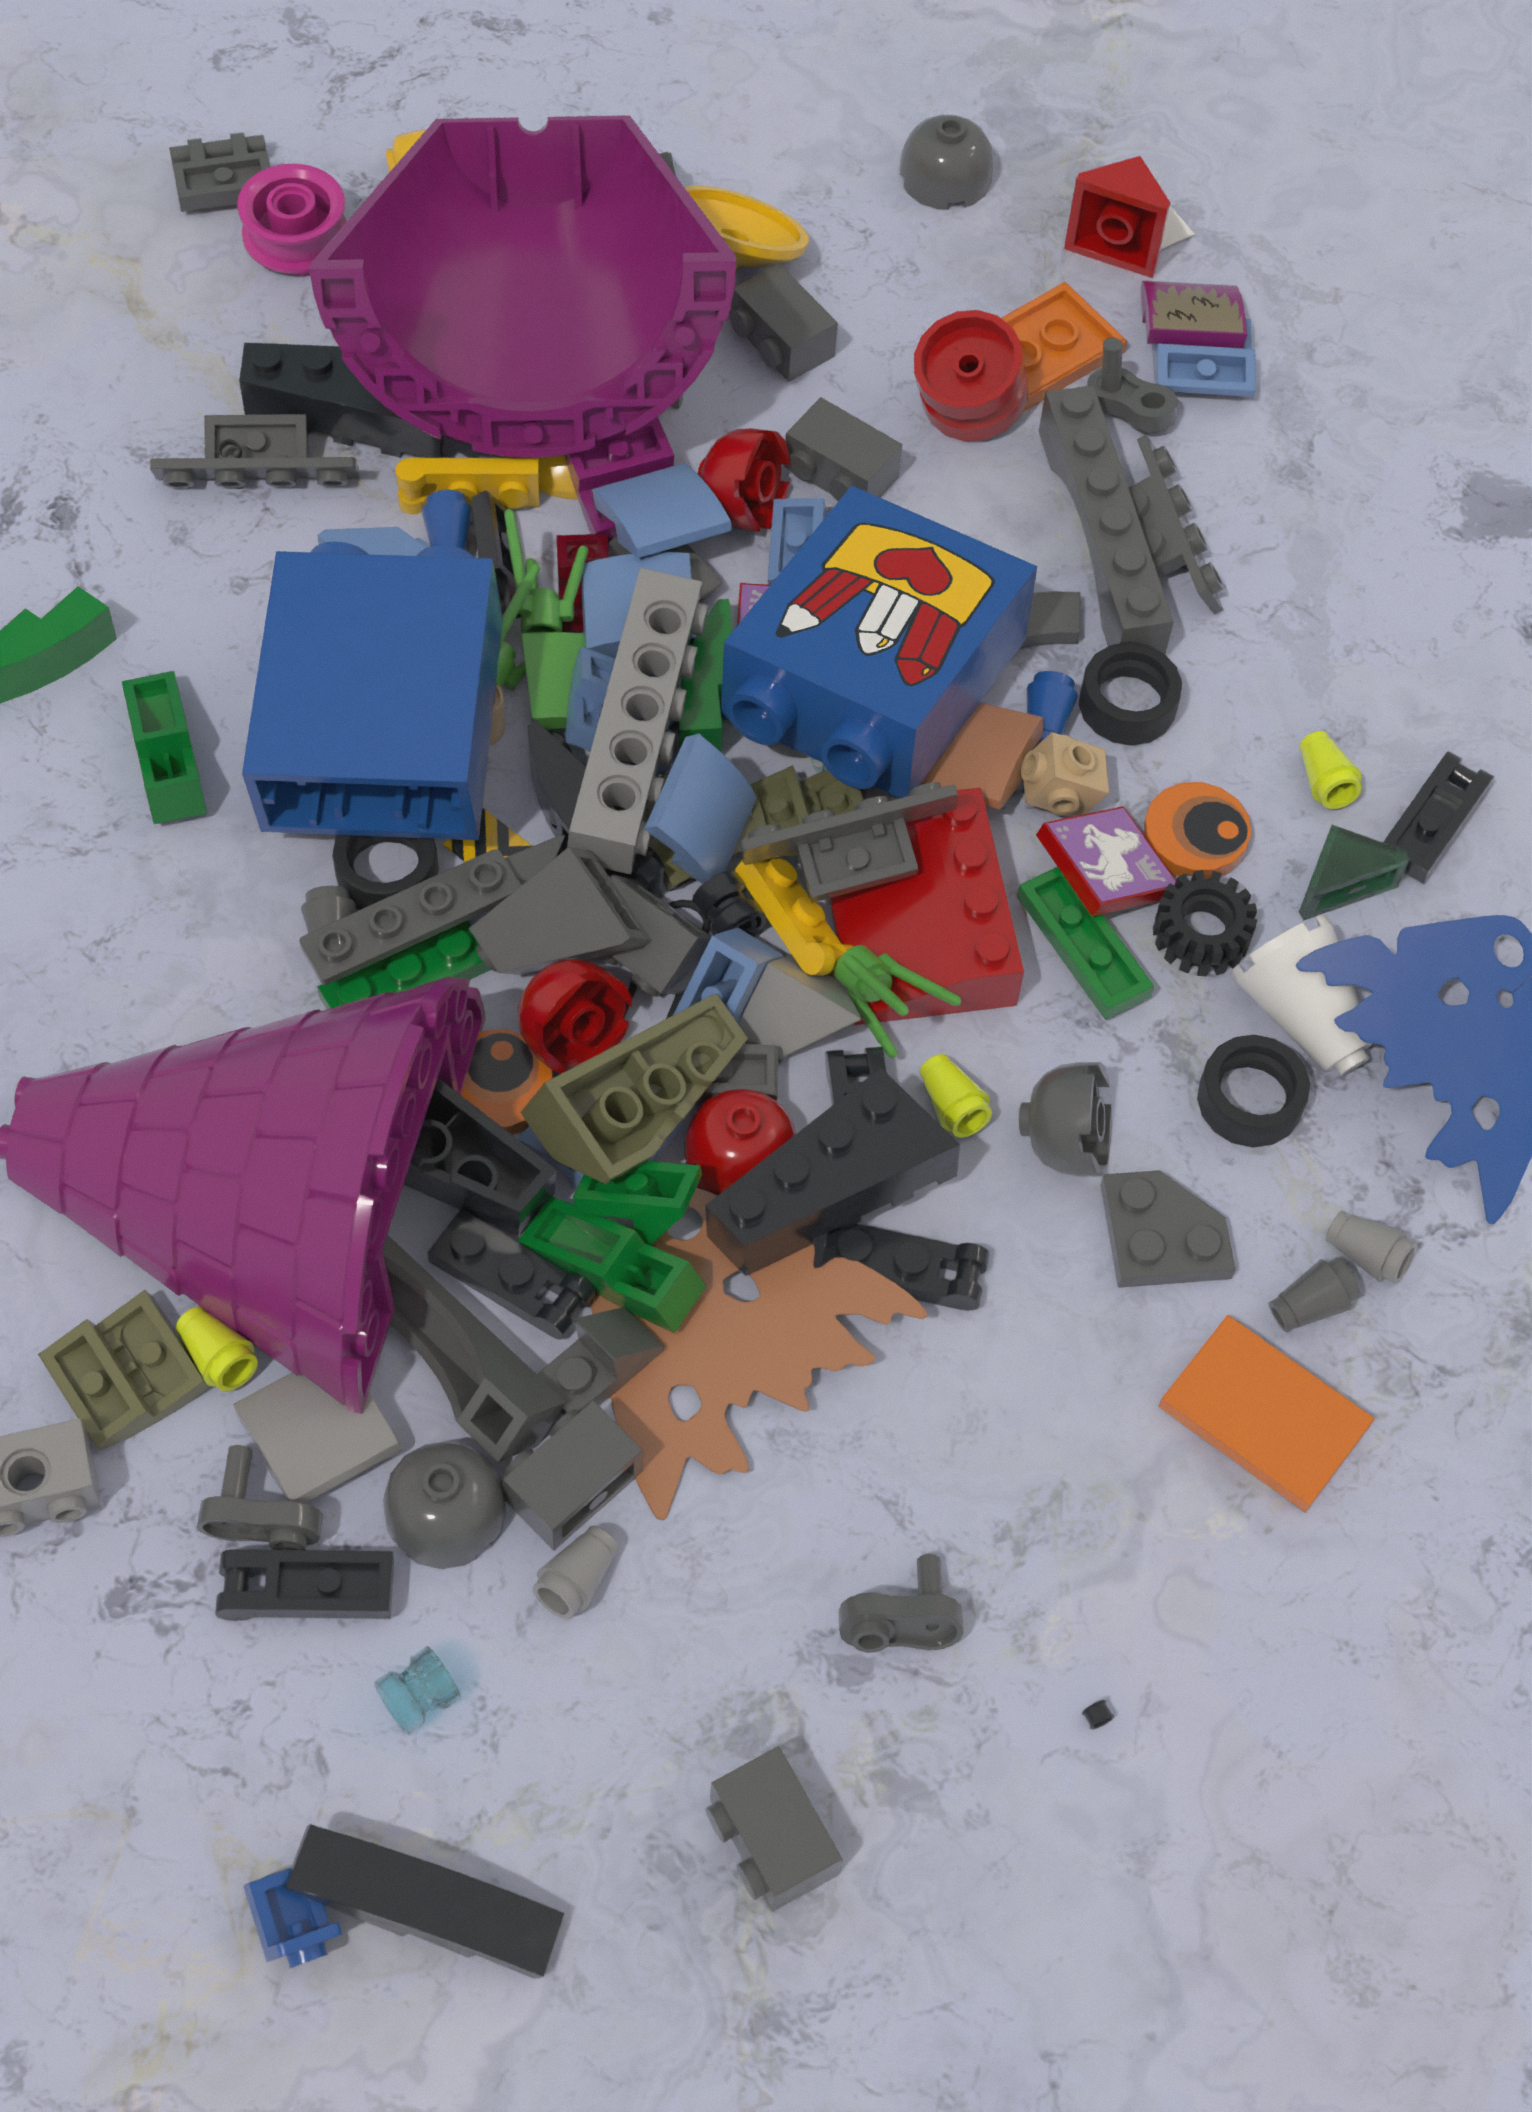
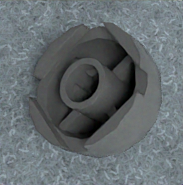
(947, 162)
(1069, 1119)
(444, 1504)

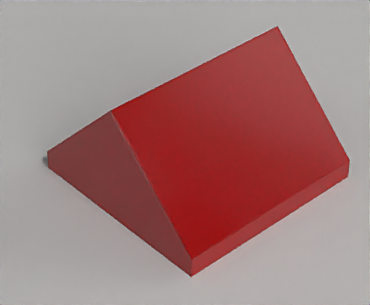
(1118, 216)

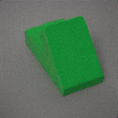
(650, 1195)

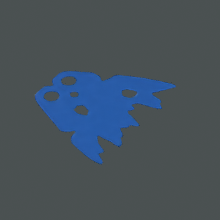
(1456, 1048)

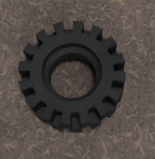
(1212, 898)

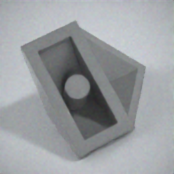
(795, 1008)

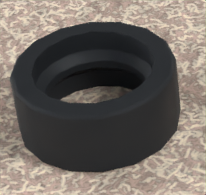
(1131, 661)
(368, 892)
(1260, 1054)

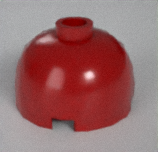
(746, 475)
(572, 1013)
(734, 1135)

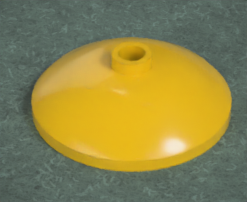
(751, 227)

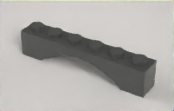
(1123, 568)
(486, 1382)

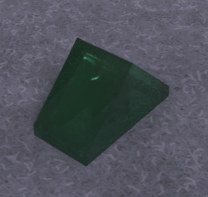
(1351, 871)

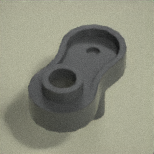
(1124, 395)
(234, 1518)
(919, 1622)

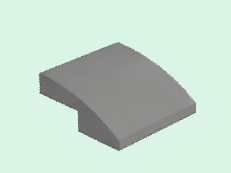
(312, 1437)

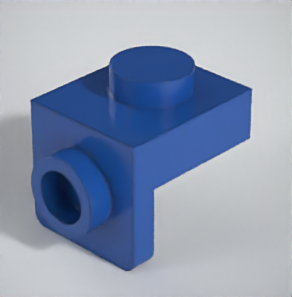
(288, 1922)

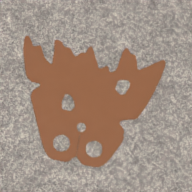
(741, 1348)

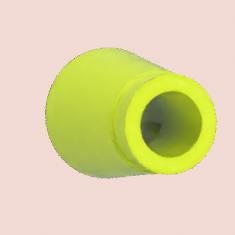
(1329, 771)
(955, 1097)
(218, 1351)

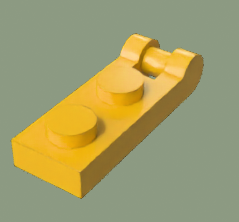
(509, 480)
(792, 915)

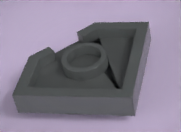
(1163, 1232)

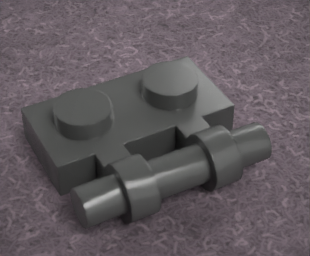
(216, 170)

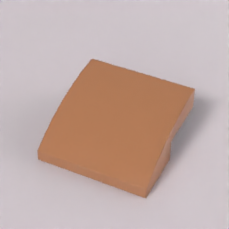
(988, 753)

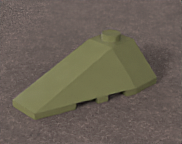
(633, 1096)

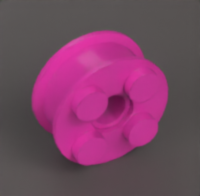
(290, 216)

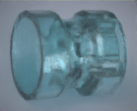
(417, 1690)

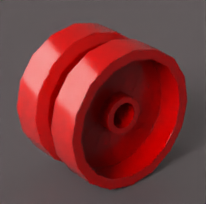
(971, 375)

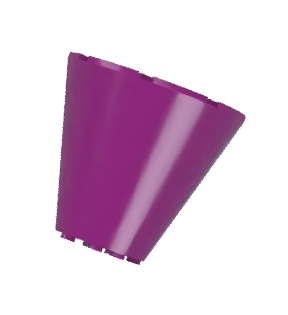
(527, 284)

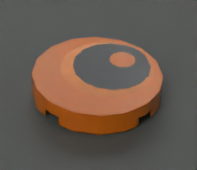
(1197, 829)
(504, 1078)

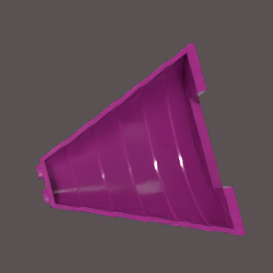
(258, 1166)

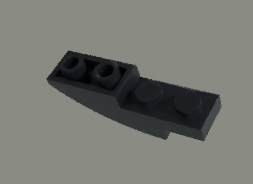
(557, 784)

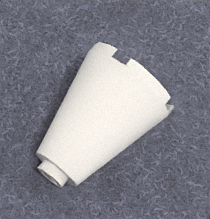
(1303, 1000)

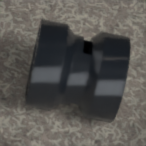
(726, 904)

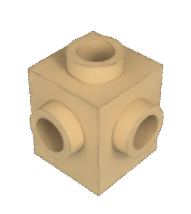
(1065, 775)

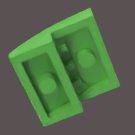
(549, 673)

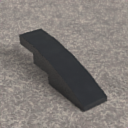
(424, 1901)

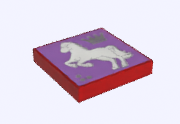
(1106, 860)

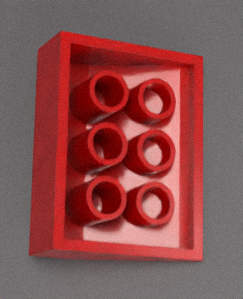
(944, 921)

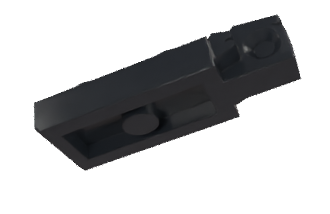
(492, 542)

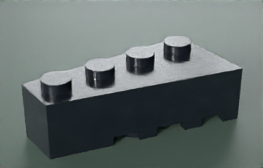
(319, 384)
(478, 1164)
(842, 1165)

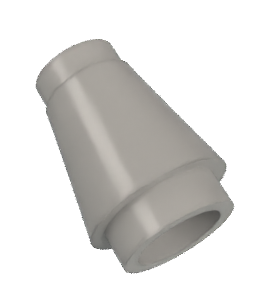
(1373, 1246)
(575, 1573)

